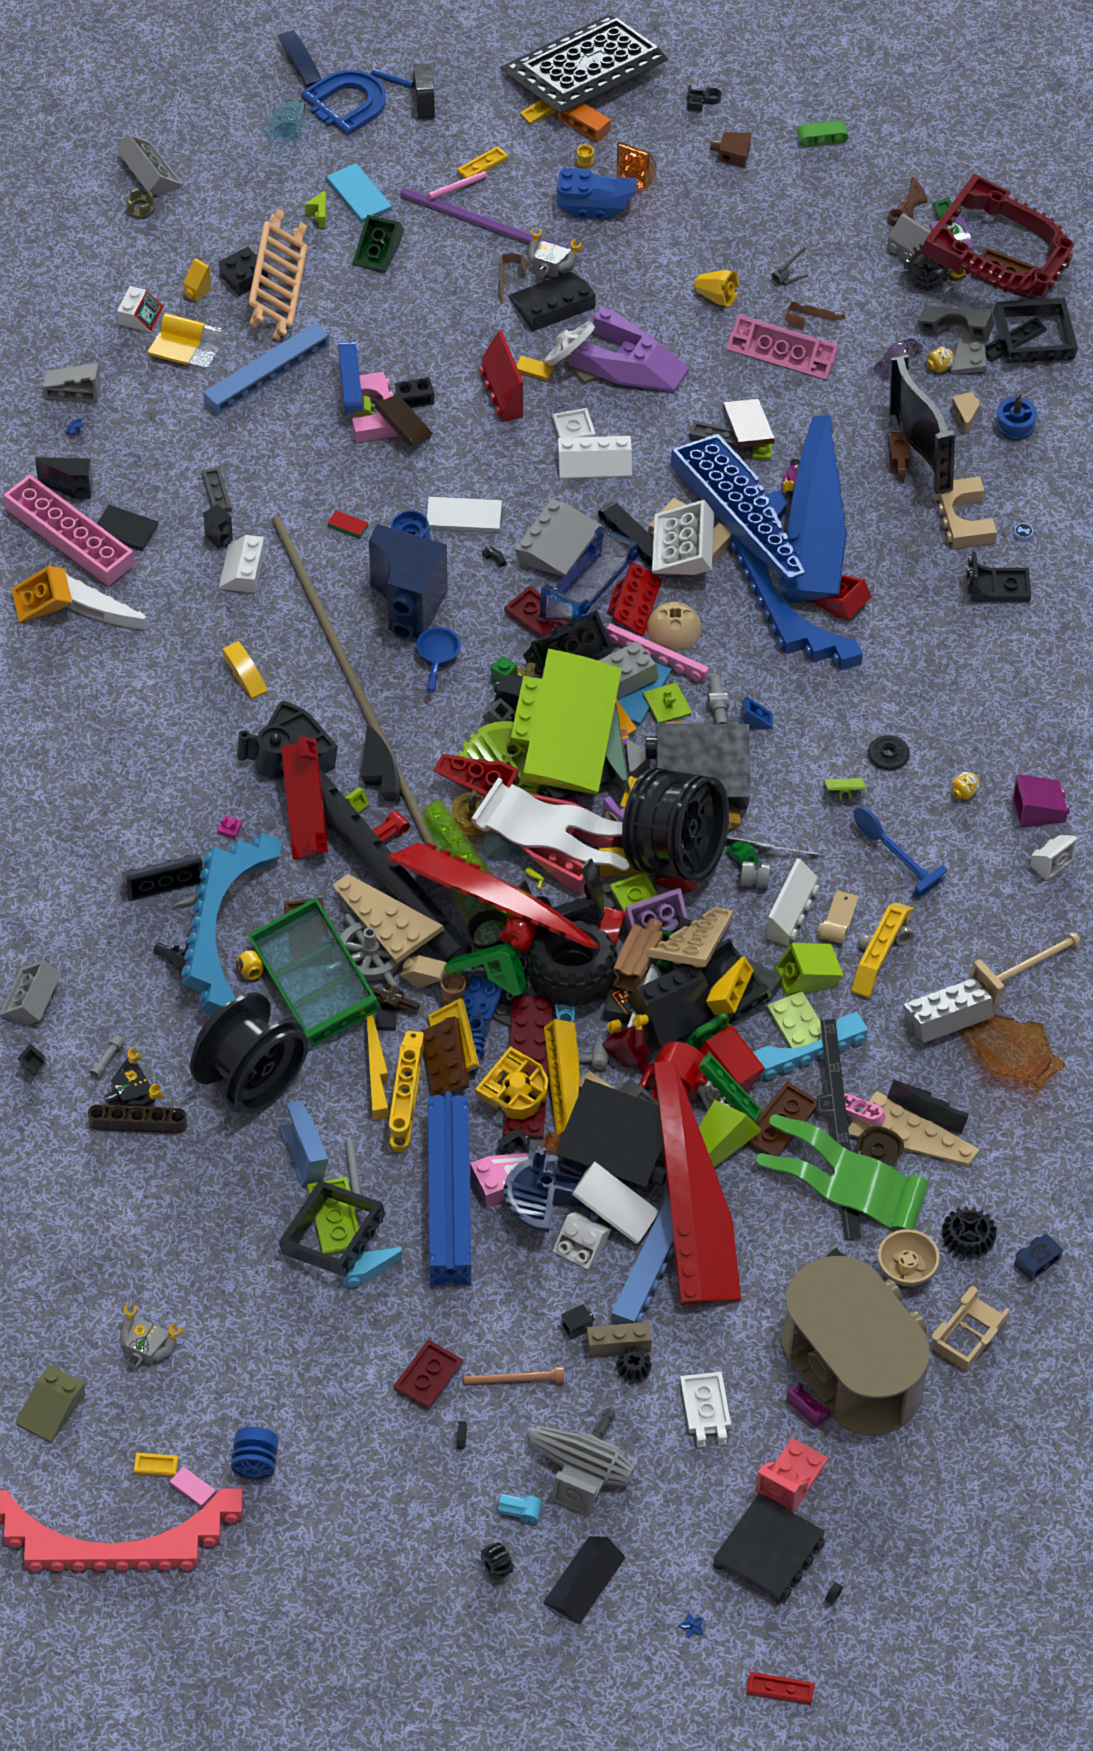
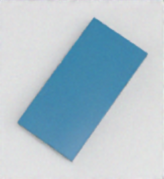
(635, 702)

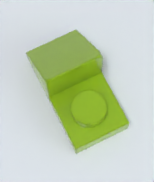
(317, 208)

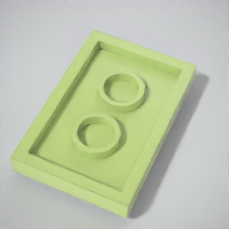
(796, 1020)

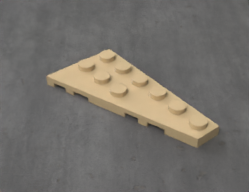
(396, 925)
(697, 942)
(919, 1134)

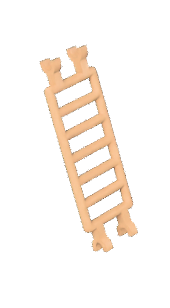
(260, 309)

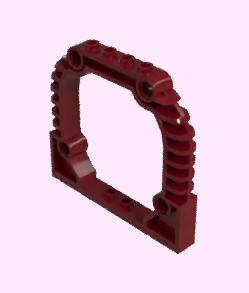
(995, 200)

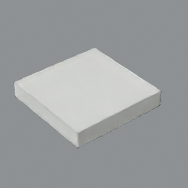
(574, 424)

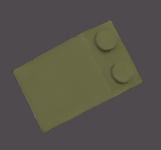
(51, 1403)

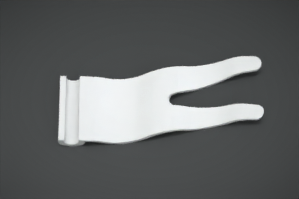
(539, 824)

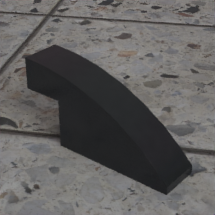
(380, 766)

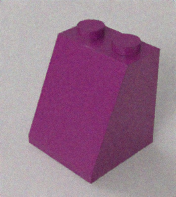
(1039, 801)

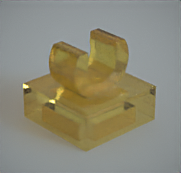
(529, 672)

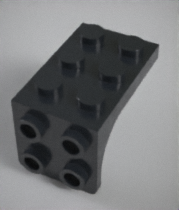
(997, 583)

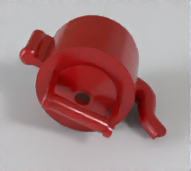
(687, 1062)

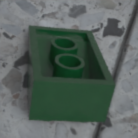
(378, 243)

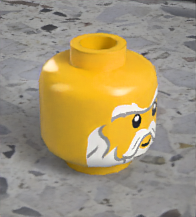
(940, 359)
(965, 785)

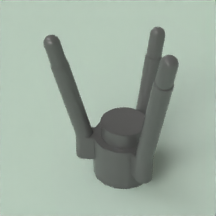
(782, 274)

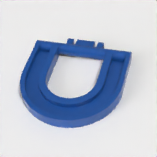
(347, 79)

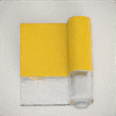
(188, 341)

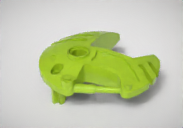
(494, 744)

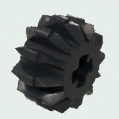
(633, 1365)
(497, 1561)

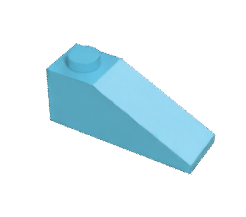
(371, 1264)

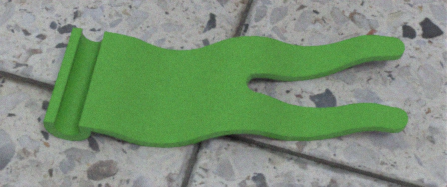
(857, 1181)

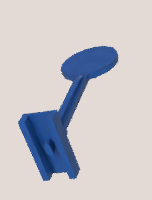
(871, 827)

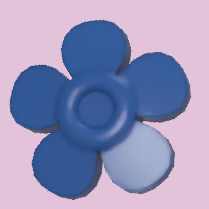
(74, 426)

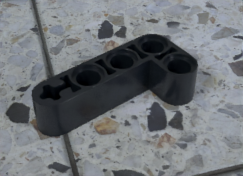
(424, 90)

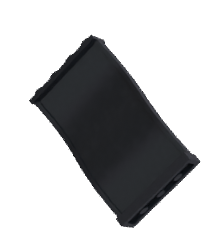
(922, 424)

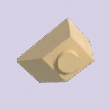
(965, 409)
(423, 971)

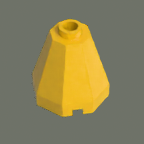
(718, 286)

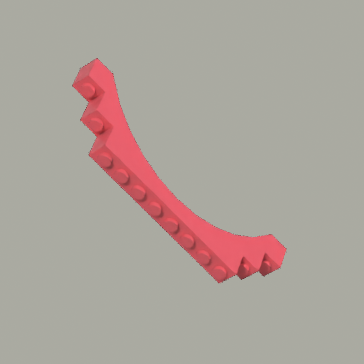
(165, 1551)

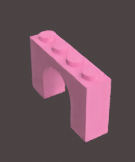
(373, 426)

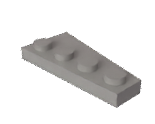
(969, 355)

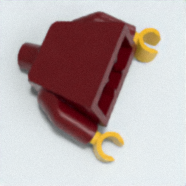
(628, 1044)

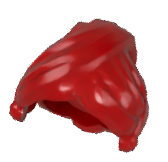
(518, 933)

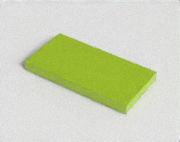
(335, 1221)

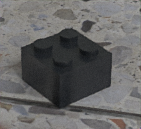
(239, 270)

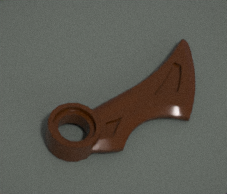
(915, 196)

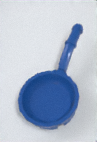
(438, 648)

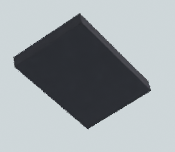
(128, 527)

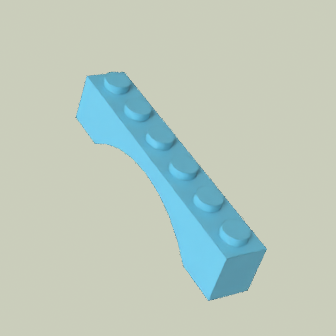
(850, 1031)

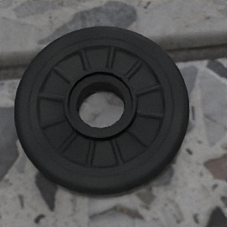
(894, 743)

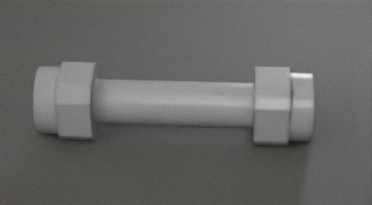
(115, 1044)

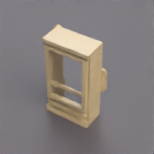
(981, 1312)

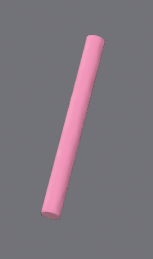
(457, 185)

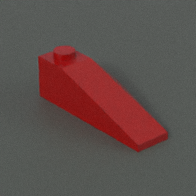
(475, 773)

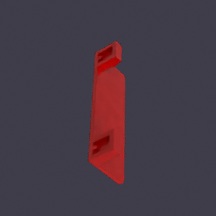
(304, 798)

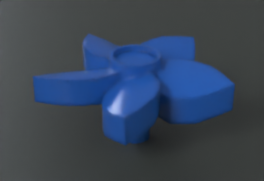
(692, 1625)

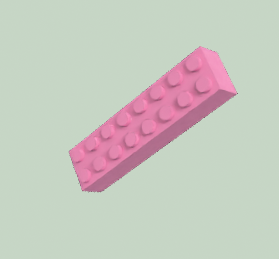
(69, 530)

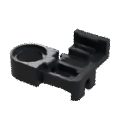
(696, 98)

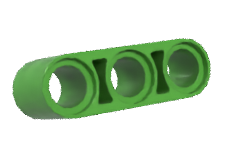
(822, 133)

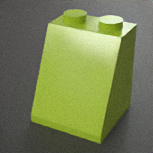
(808, 968)

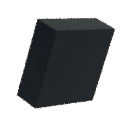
(386, 1020)
(461, 1435)

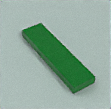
(729, 1087)

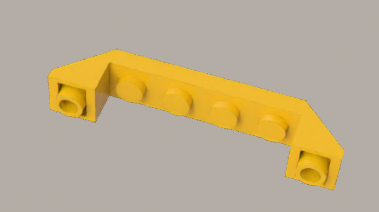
(878, 948)

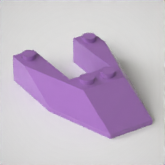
(638, 361)

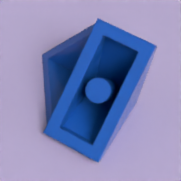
(756, 715)

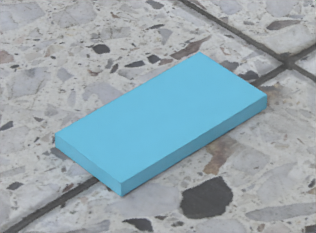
(359, 192)

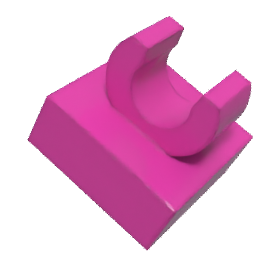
(229, 827)

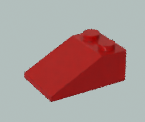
(852, 596)

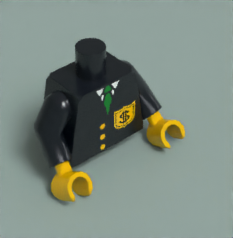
(131, 1085)

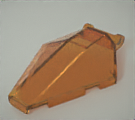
(1013, 1050)

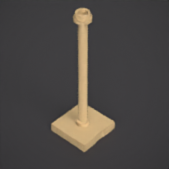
(994, 985)

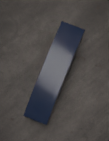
(299, 57)

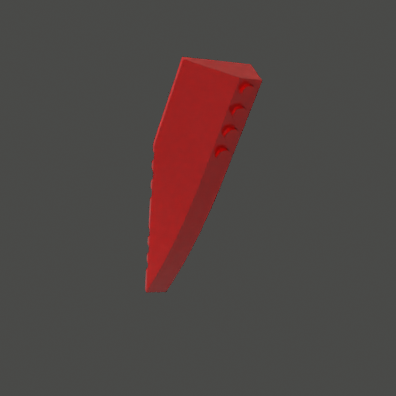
(474, 882)
(697, 1205)

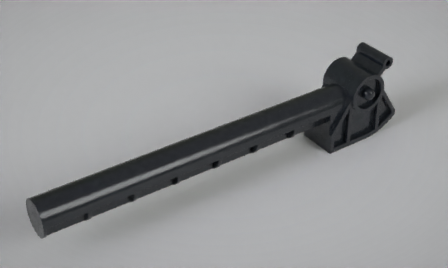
(285, 728)

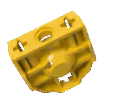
(516, 1066)

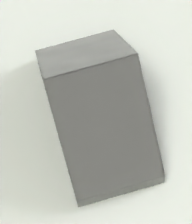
(635, 759)

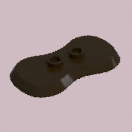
(880, 1144)

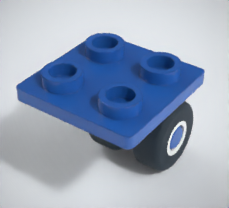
(484, 996)

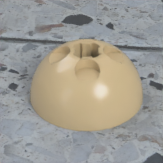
(674, 626)
(908, 1257)

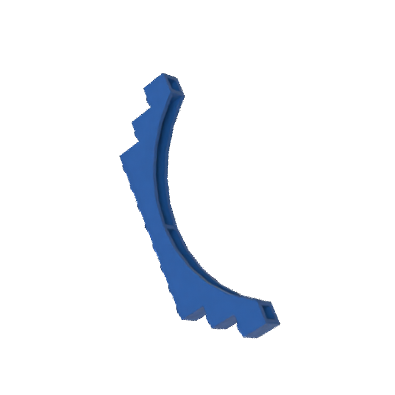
(790, 628)

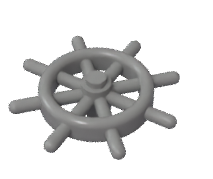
(369, 951)

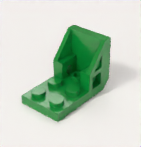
(501, 965)

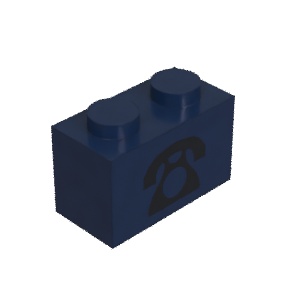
(1038, 1256)

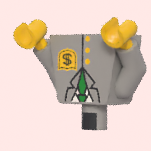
(551, 258)
(145, 1340)

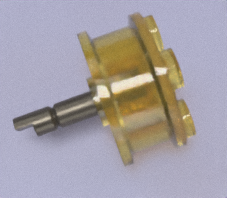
(463, 810)

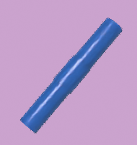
(392, 78)

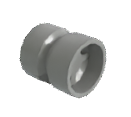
(755, 875)

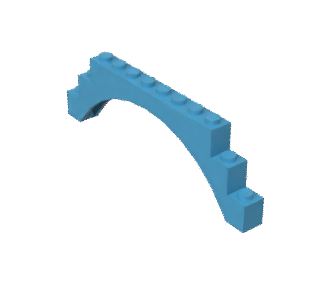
(220, 869)

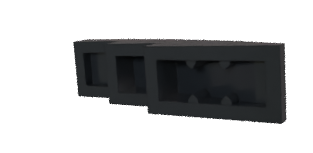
(930, 1108)

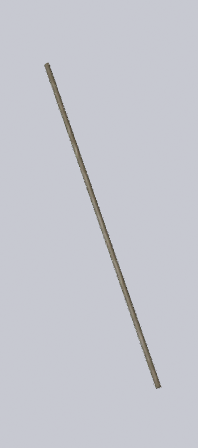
(364, 704)

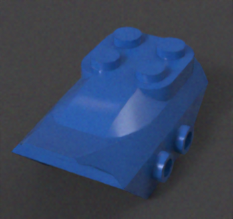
(592, 195)

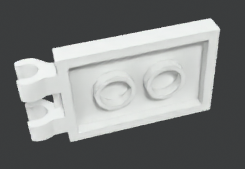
(706, 1406)

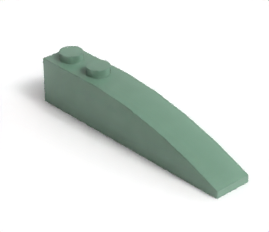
(615, 752)

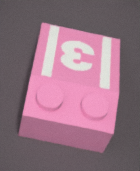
(490, 1175)

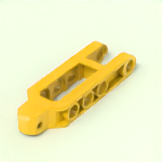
(404, 1104)

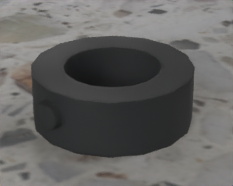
(834, 1593)

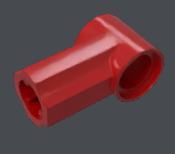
(394, 825)

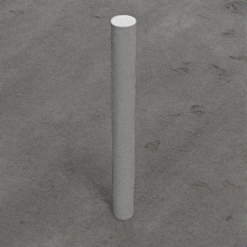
(352, 1168)

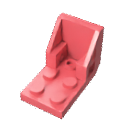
(791, 1474)

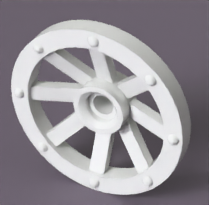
(568, 341)

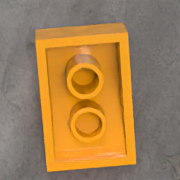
(42, 593)

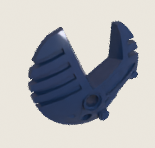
(536, 1185)

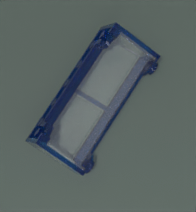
(589, 577)

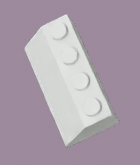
(595, 457)
(792, 904)

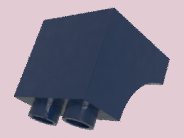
(410, 577)

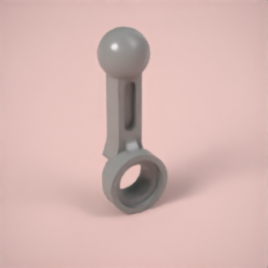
(864, 940)

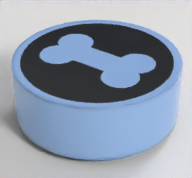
(1023, 532)

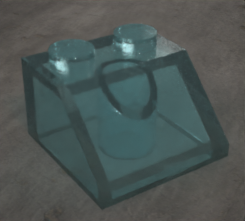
(287, 119)

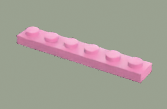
(660, 654)

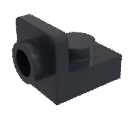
(512, 1140)

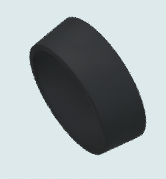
(480, 918)

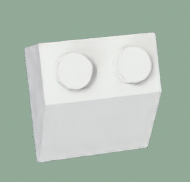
(1054, 855)

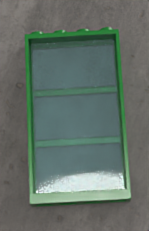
(314, 972)

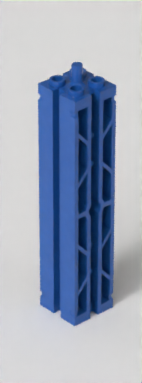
(449, 1190)

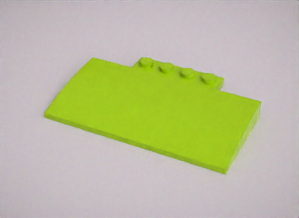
(567, 721)

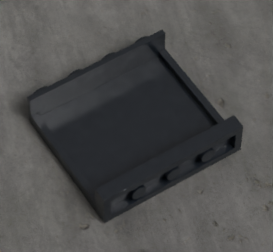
(719, 964)
(770, 1547)

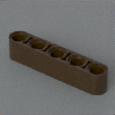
(146, 1115)

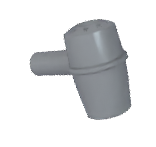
(598, 1057)

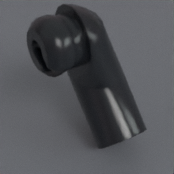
(496, 554)

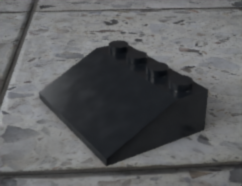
(554, 300)
(673, 1004)

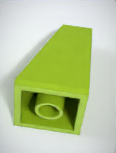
(726, 1131)

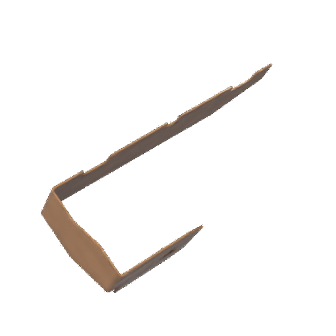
(507, 258)
(798, 321)

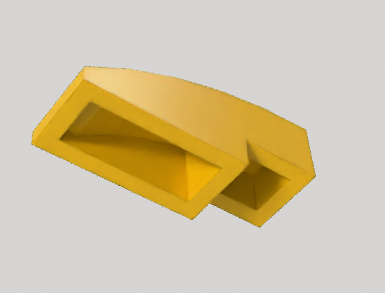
(244, 670)

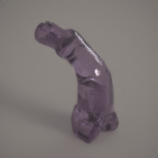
(897, 349)

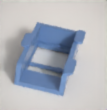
(304, 1144)

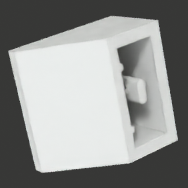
(581, 1239)

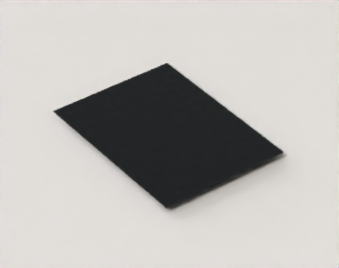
(585, 63)

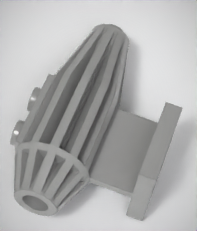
(585, 1463)

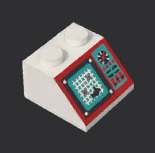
(139, 310)

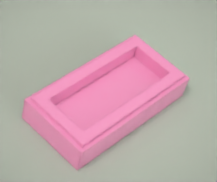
(192, 1487)

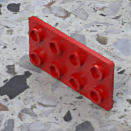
(634, 598)

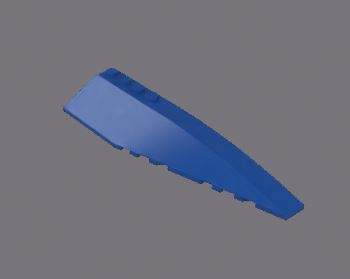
(737, 500)
(817, 519)

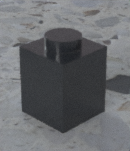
(576, 1321)

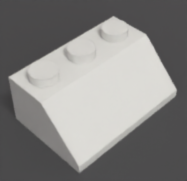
(243, 564)

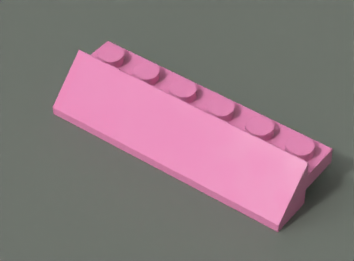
(783, 347)

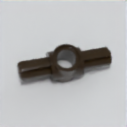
(394, 999)

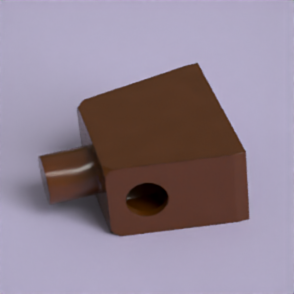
(733, 148)

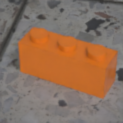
(587, 121)

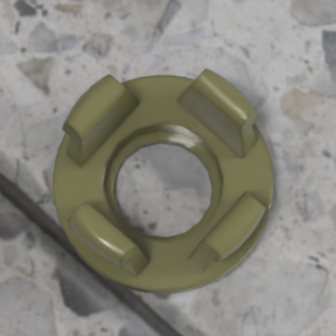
(135, 199)

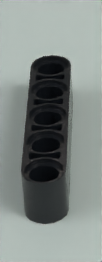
(623, 524)

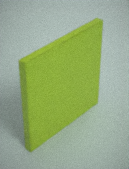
(667, 703)
(845, 785)

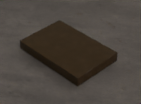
(403, 420)

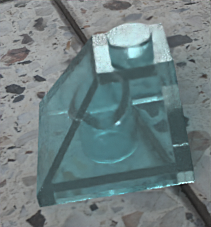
(498, 848)

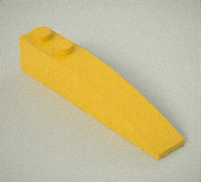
(563, 1069)

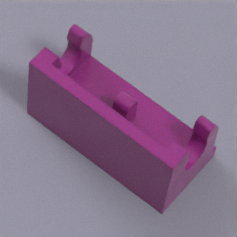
(807, 1405)

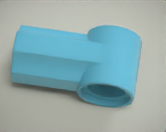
(525, 1508)

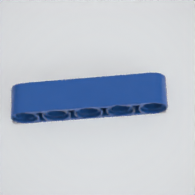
(350, 376)

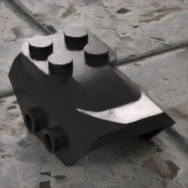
(580, 637)

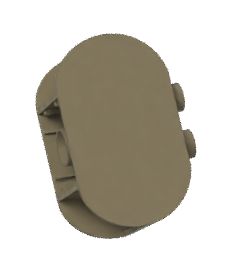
(856, 1344)

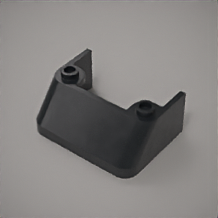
(586, 909)

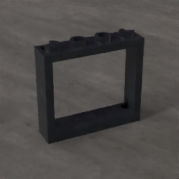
(1034, 308)
(307, 1213)

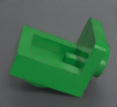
(941, 207)
(742, 852)

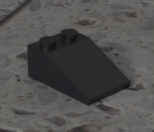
(66, 475)

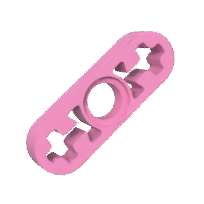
(865, 1115)

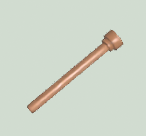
(555, 1375)

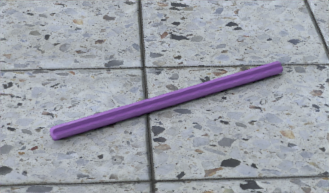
(470, 216)

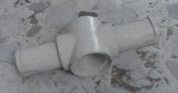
(718, 699)

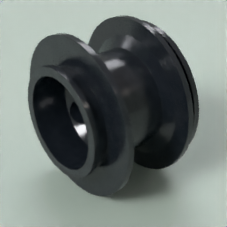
(248, 1053)

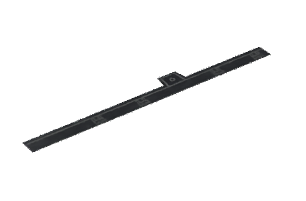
(834, 1103)

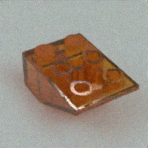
(635, 163)

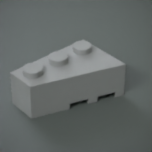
(73, 383)

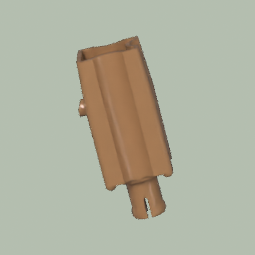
(633, 958)

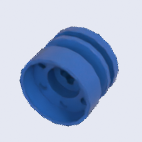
(412, 522)
(254, 1453)

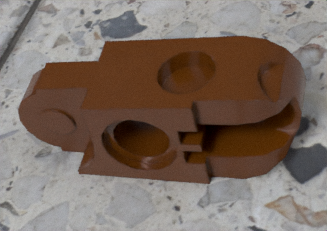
(898, 454)

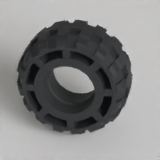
(571, 985)

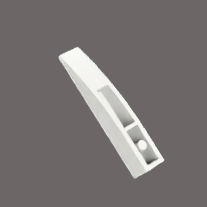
(102, 607)

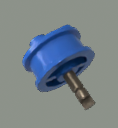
(1016, 417)

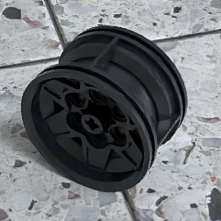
(675, 824)

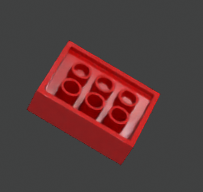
(502, 379)

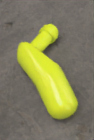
(533, 874)

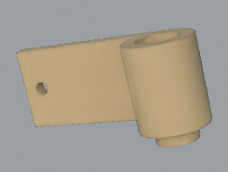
(839, 918)

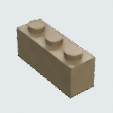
(616, 1338)

